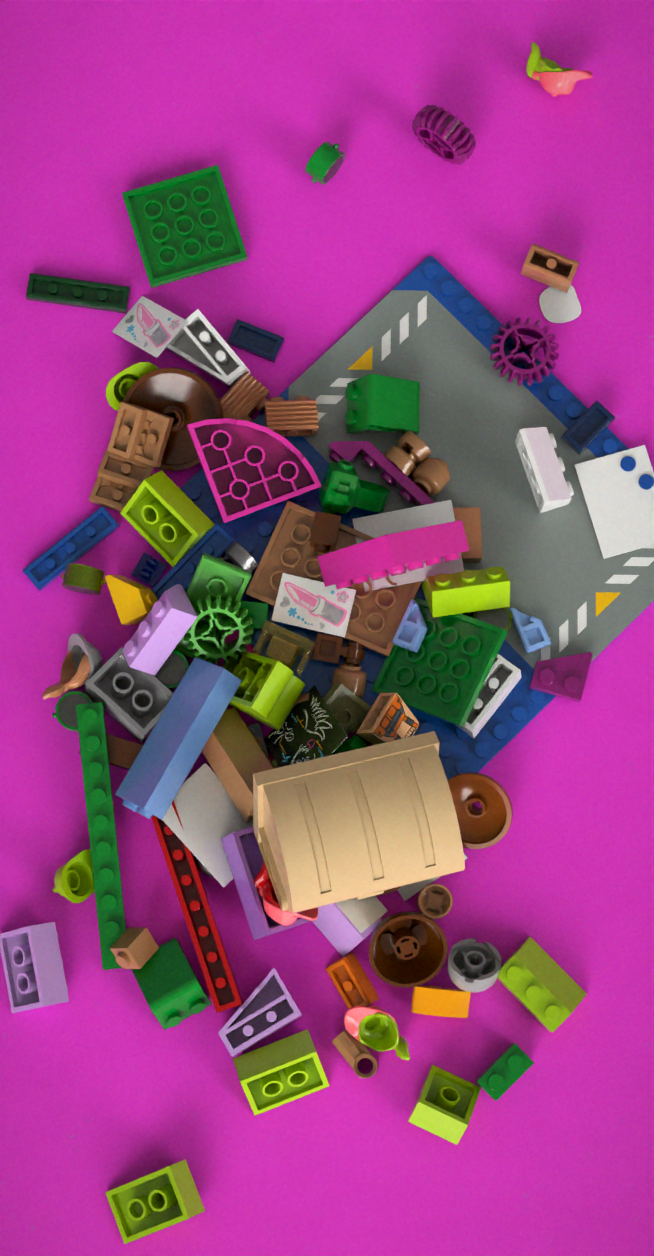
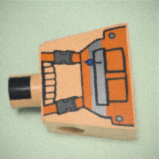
(388, 720)

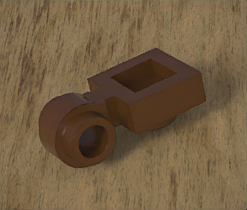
(330, 649)

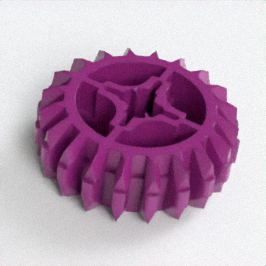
(444, 134)
(516, 333)

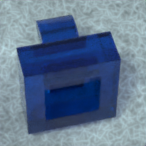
(149, 570)

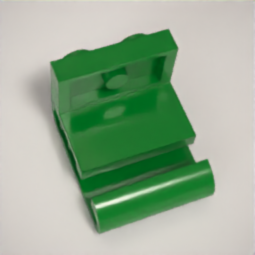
(382, 404)
(171, 985)

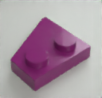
(562, 676)

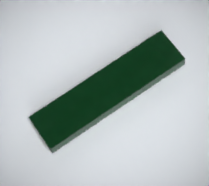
(78, 293)

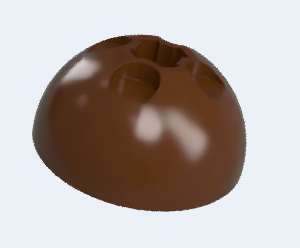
(412, 959)

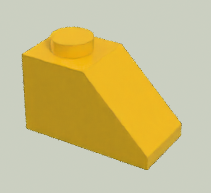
(130, 599)

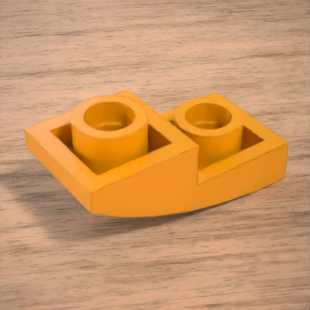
(440, 1001)

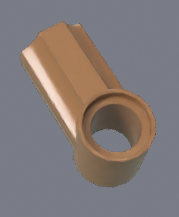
(353, 1052)

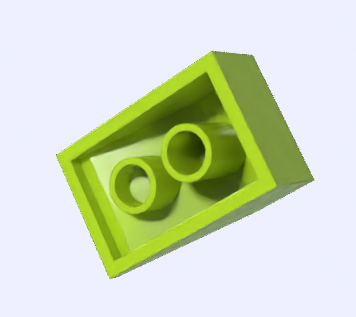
(155, 1201)

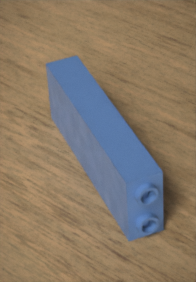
(177, 738)

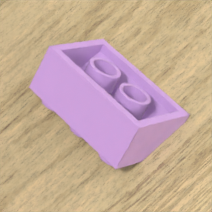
(160, 631)
(339, 928)
(33, 967)

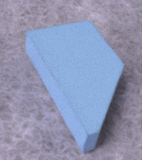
(411, 629)
(530, 631)

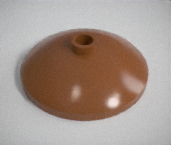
(483, 825)

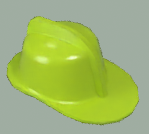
(121, 382)
(75, 878)

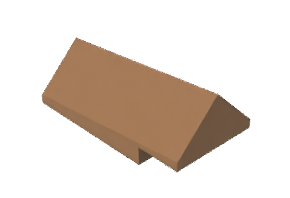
(234, 757)

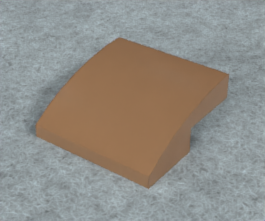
(140, 434)
(118, 480)

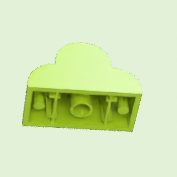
(266, 688)

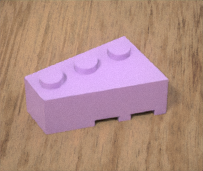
(261, 1015)

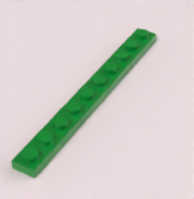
(101, 828)

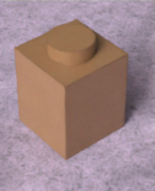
(134, 948)

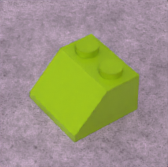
(444, 1104)

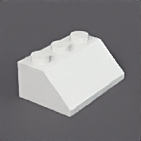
(543, 468)

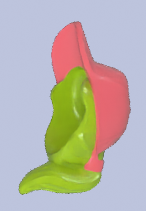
(552, 76)
(376, 1029)

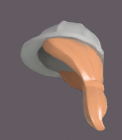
(78, 666)

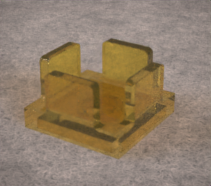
(285, 646)

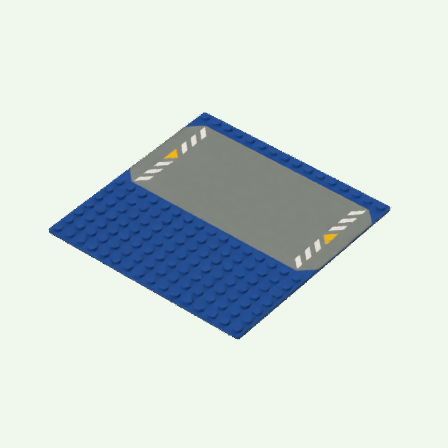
(469, 419)

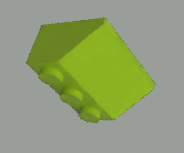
(166, 517)
(467, 591)
(540, 985)
(280, 1072)

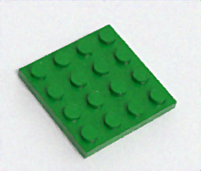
(184, 226)
(447, 668)

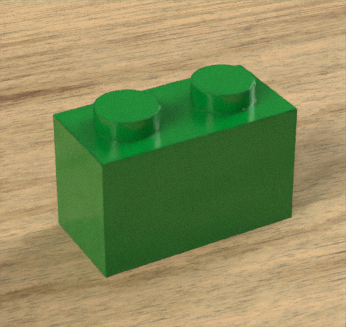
(504, 1071)

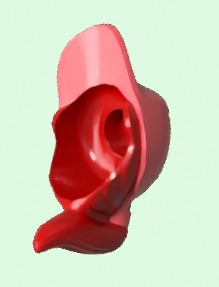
(271, 904)

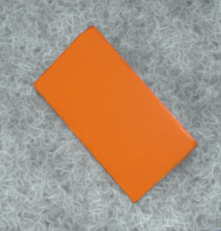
(352, 982)

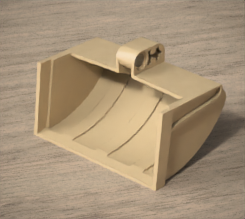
(356, 823)

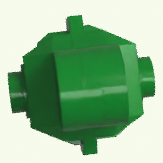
(344, 490)

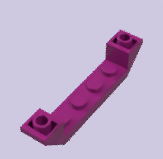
(389, 472)

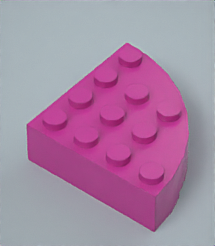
(249, 466)
(393, 554)

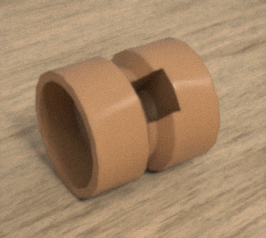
(407, 444)
(435, 901)

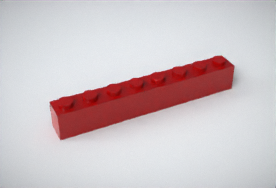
(199, 918)

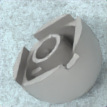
(473, 965)

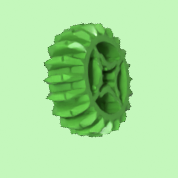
(207, 632)

